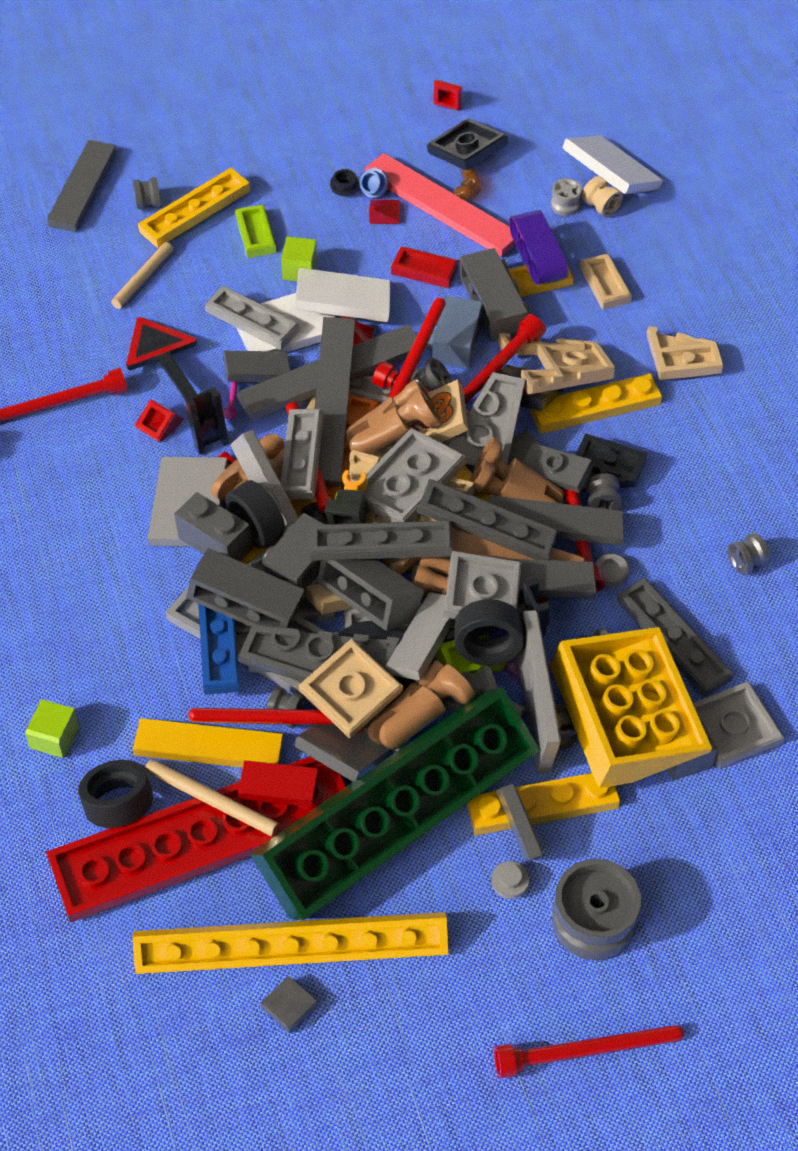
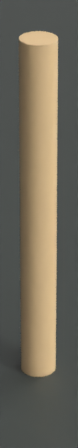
(212, 797)

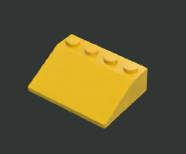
(628, 705)

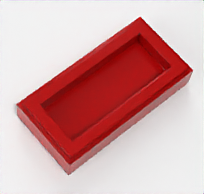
(424, 267)
(278, 783)

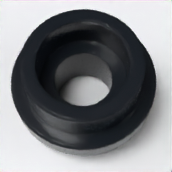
(344, 182)

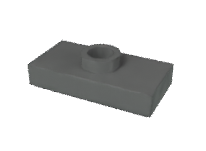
(559, 467)

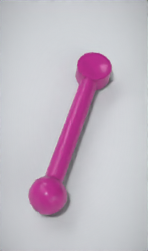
(230, 411)

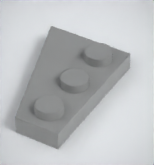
(491, 416)

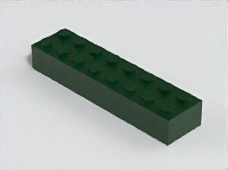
(394, 804)

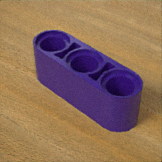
(538, 247)

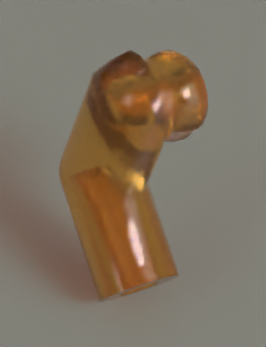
(470, 186)

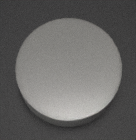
(614, 570)

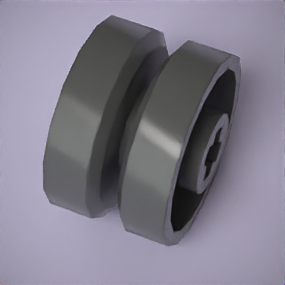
(596, 909)

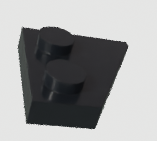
(612, 459)

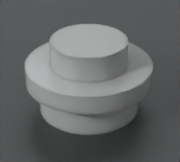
(510, 880)

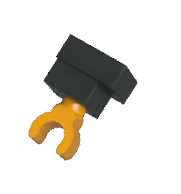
(350, 502)

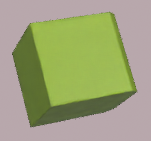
(298, 254)
(52, 728)

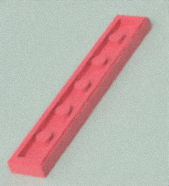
(445, 205)

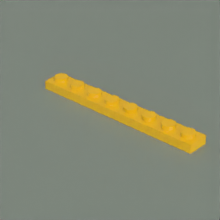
(290, 942)

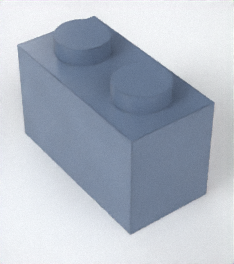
(456, 332)

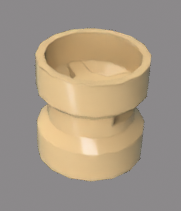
(600, 195)

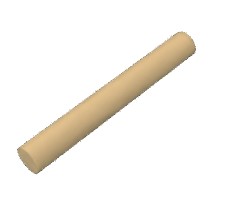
(142, 275)

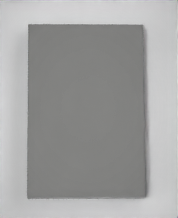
(403, 473)
(177, 482)

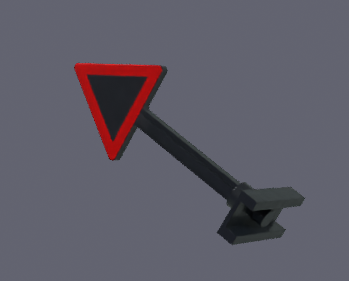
(205, 410)

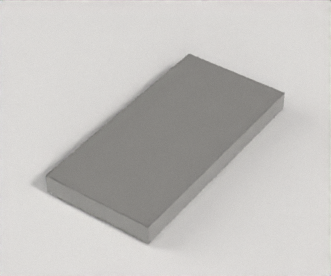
(538, 693)

